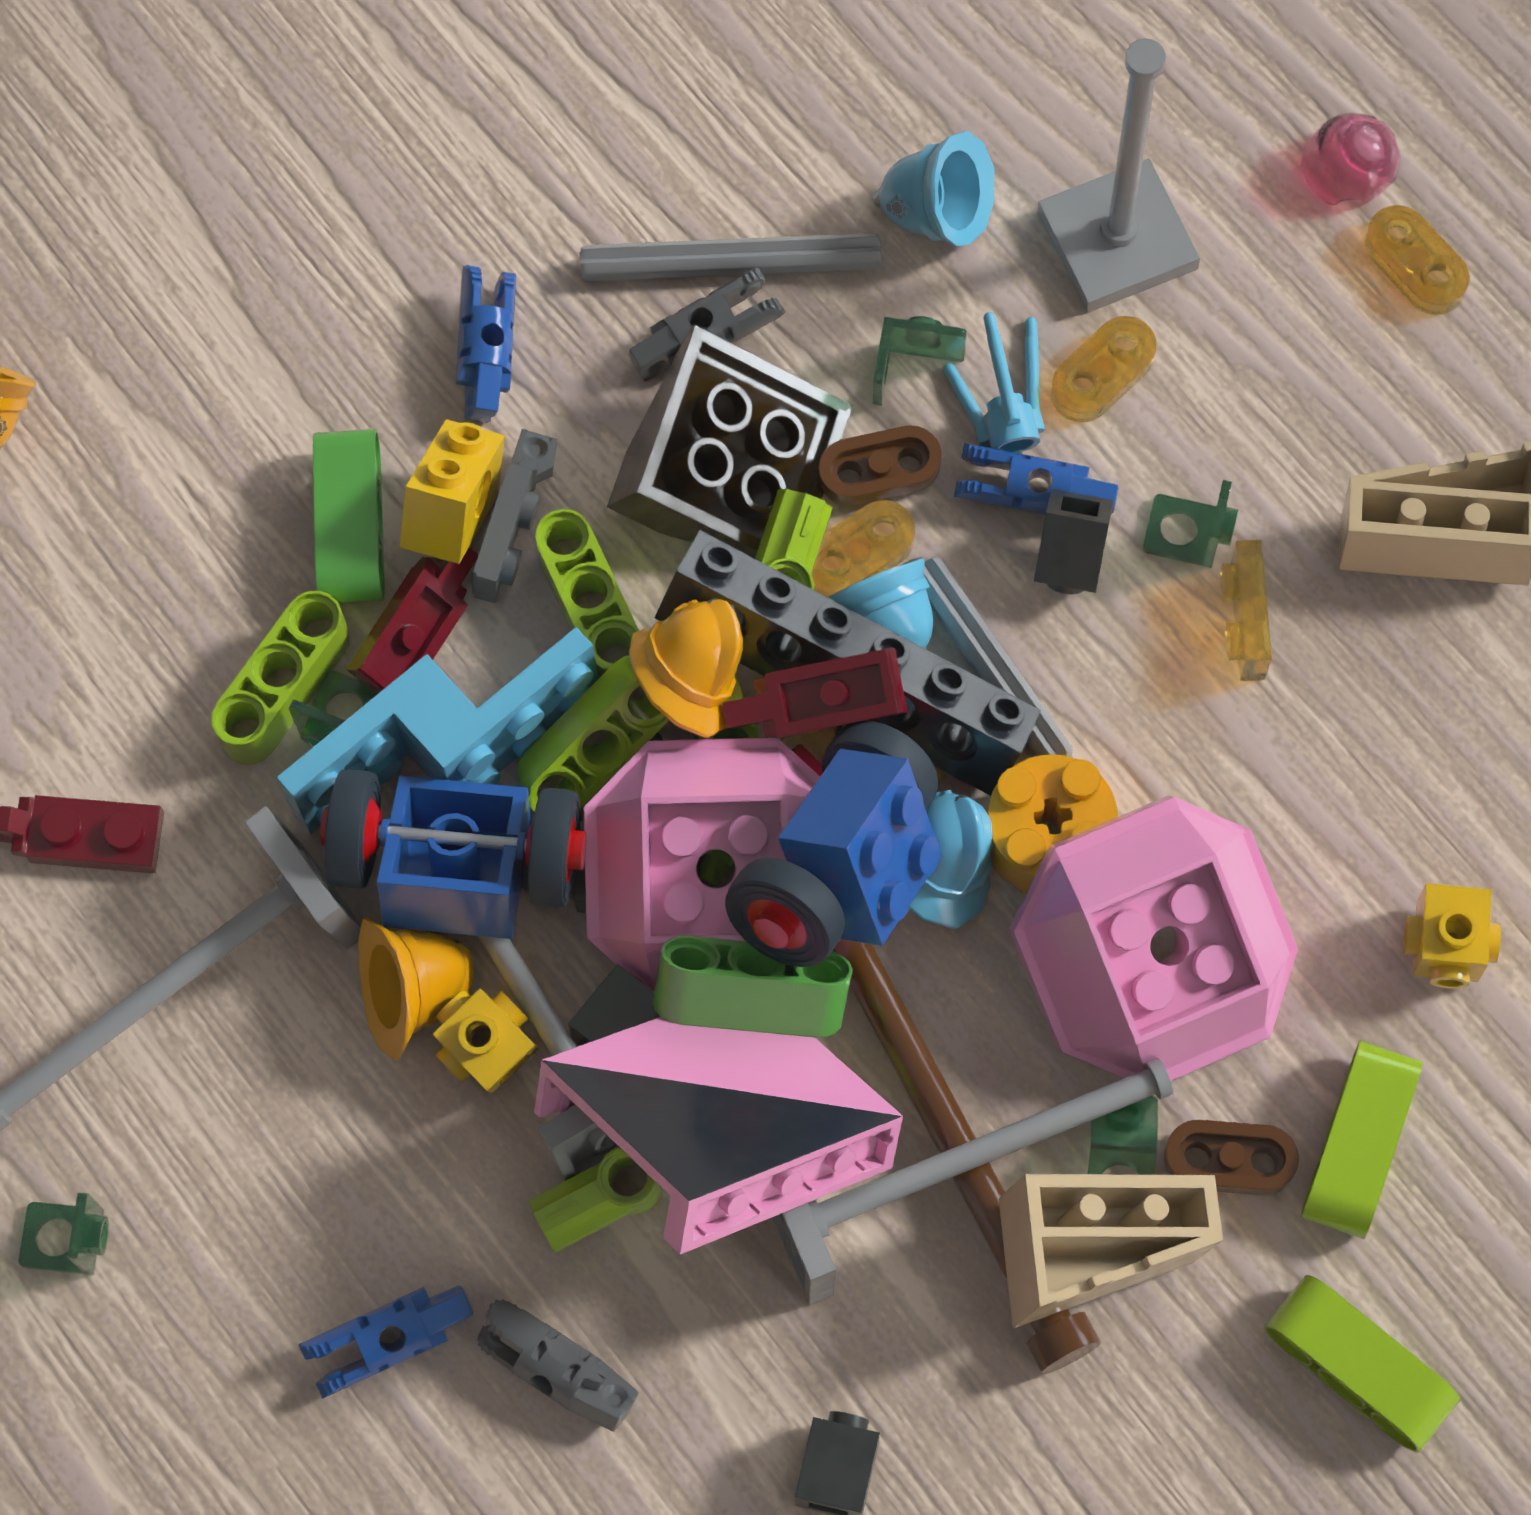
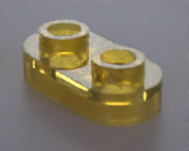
(1412, 259)
(1106, 366)
(861, 548)

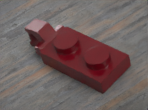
(413, 621)
(822, 695)
(84, 833)

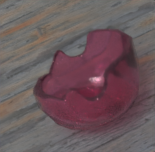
(1351, 158)

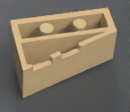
(1442, 520)
(1099, 1234)

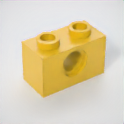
(452, 491)

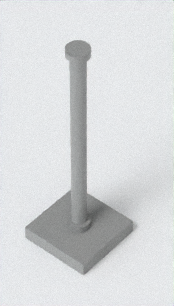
(1122, 227)
(297, 885)
(572, 1136)
(807, 1225)

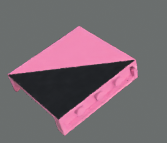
(726, 1119)

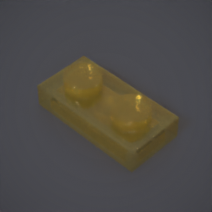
(1249, 635)

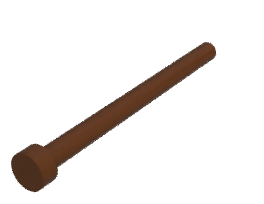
(1058, 1337)

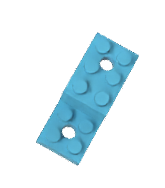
(441, 728)

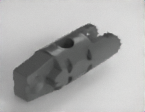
(658, 351)
(556, 1365)

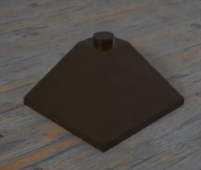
(724, 444)

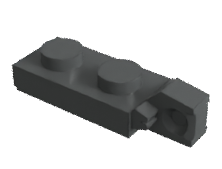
(513, 510)

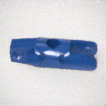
(485, 343)
(1023, 469)
(421, 1326)

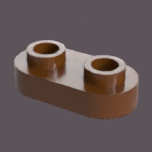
(876, 461)
(1230, 1154)

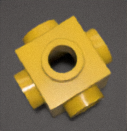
(1452, 935)
(503, 1053)

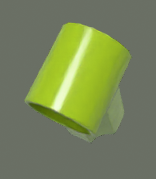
(794, 534)
(589, 1202)

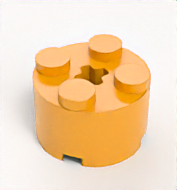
(1041, 791)

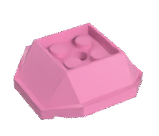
(658, 823)
(1092, 927)

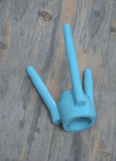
(1009, 421)

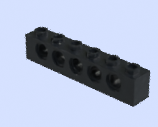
(951, 713)

